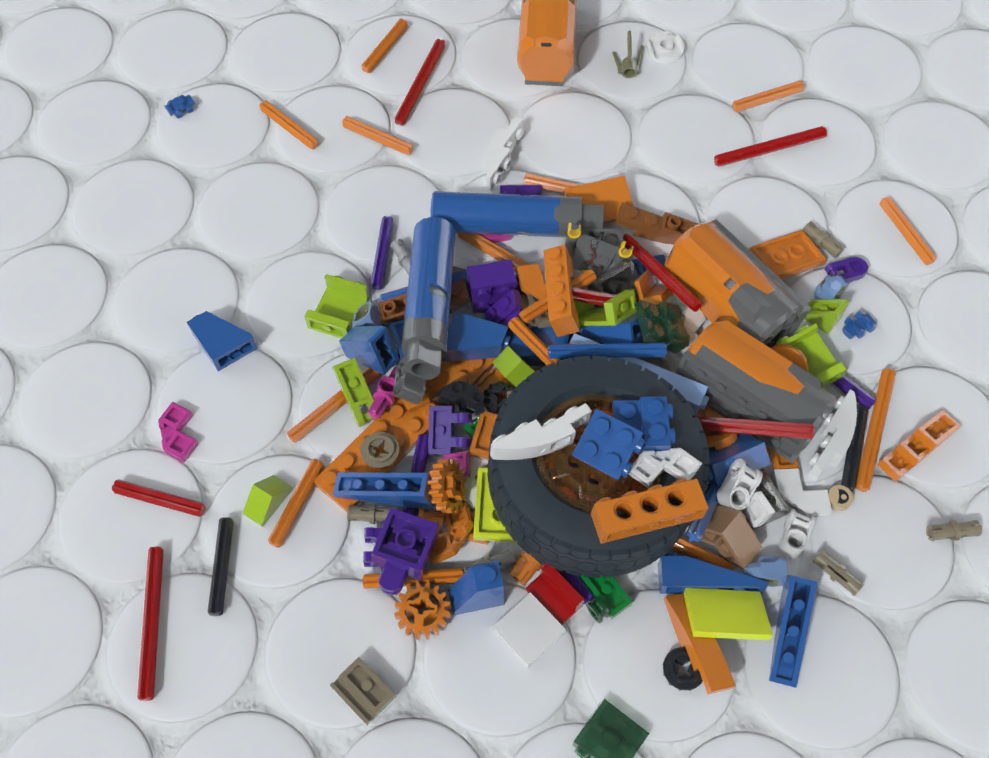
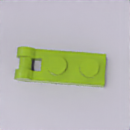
(354, 389)

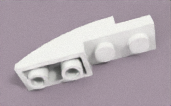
(499, 151)
(838, 434)
(532, 440)

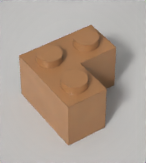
(732, 536)

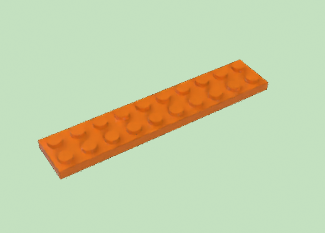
(401, 425)

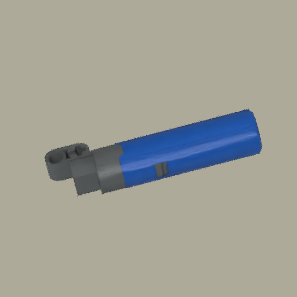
(519, 214)
(426, 308)

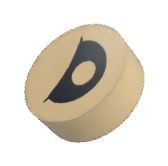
(840, 497)

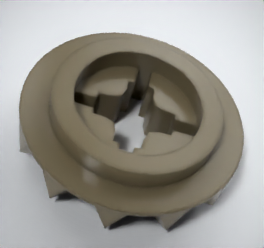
(376, 441)

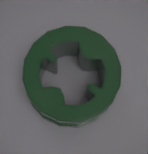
(598, 610)

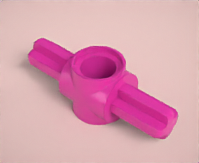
(383, 396)

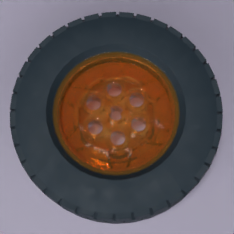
(551, 503)

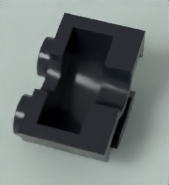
(464, 394)

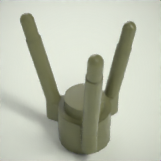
(629, 66)

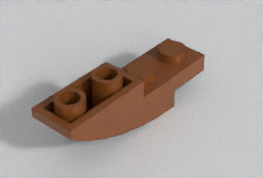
(652, 226)
(394, 308)

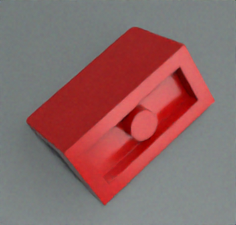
(555, 594)

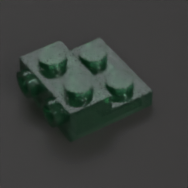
(663, 325)
(609, 735)

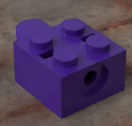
(490, 283)
(406, 551)

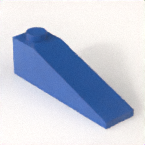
(385, 488)
(684, 572)
(792, 629)

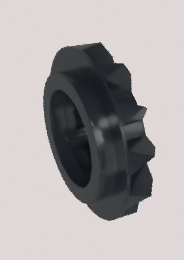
(490, 398)
(670, 670)

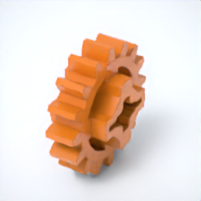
(447, 486)
(412, 607)

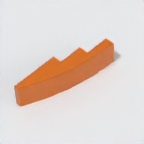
(919, 445)
(702, 651)

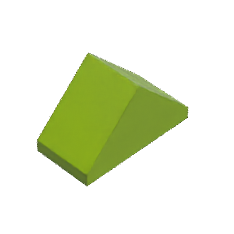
(826, 313)
(512, 366)
(265, 499)

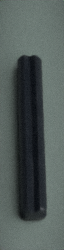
(854, 451)
(220, 567)

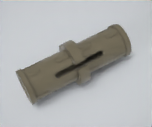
(823, 239)
(368, 513)
(954, 530)
(853, 585)

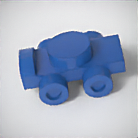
(178, 104)
(858, 326)

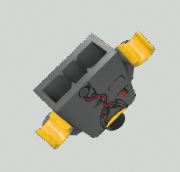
(593, 253)

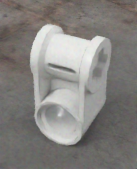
(740, 483)
(797, 530)

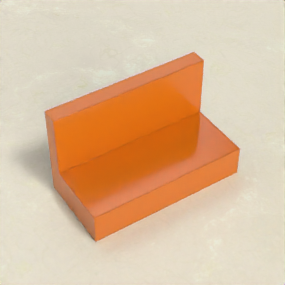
(648, 291)

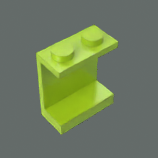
(337, 306)
(613, 313)
(819, 358)

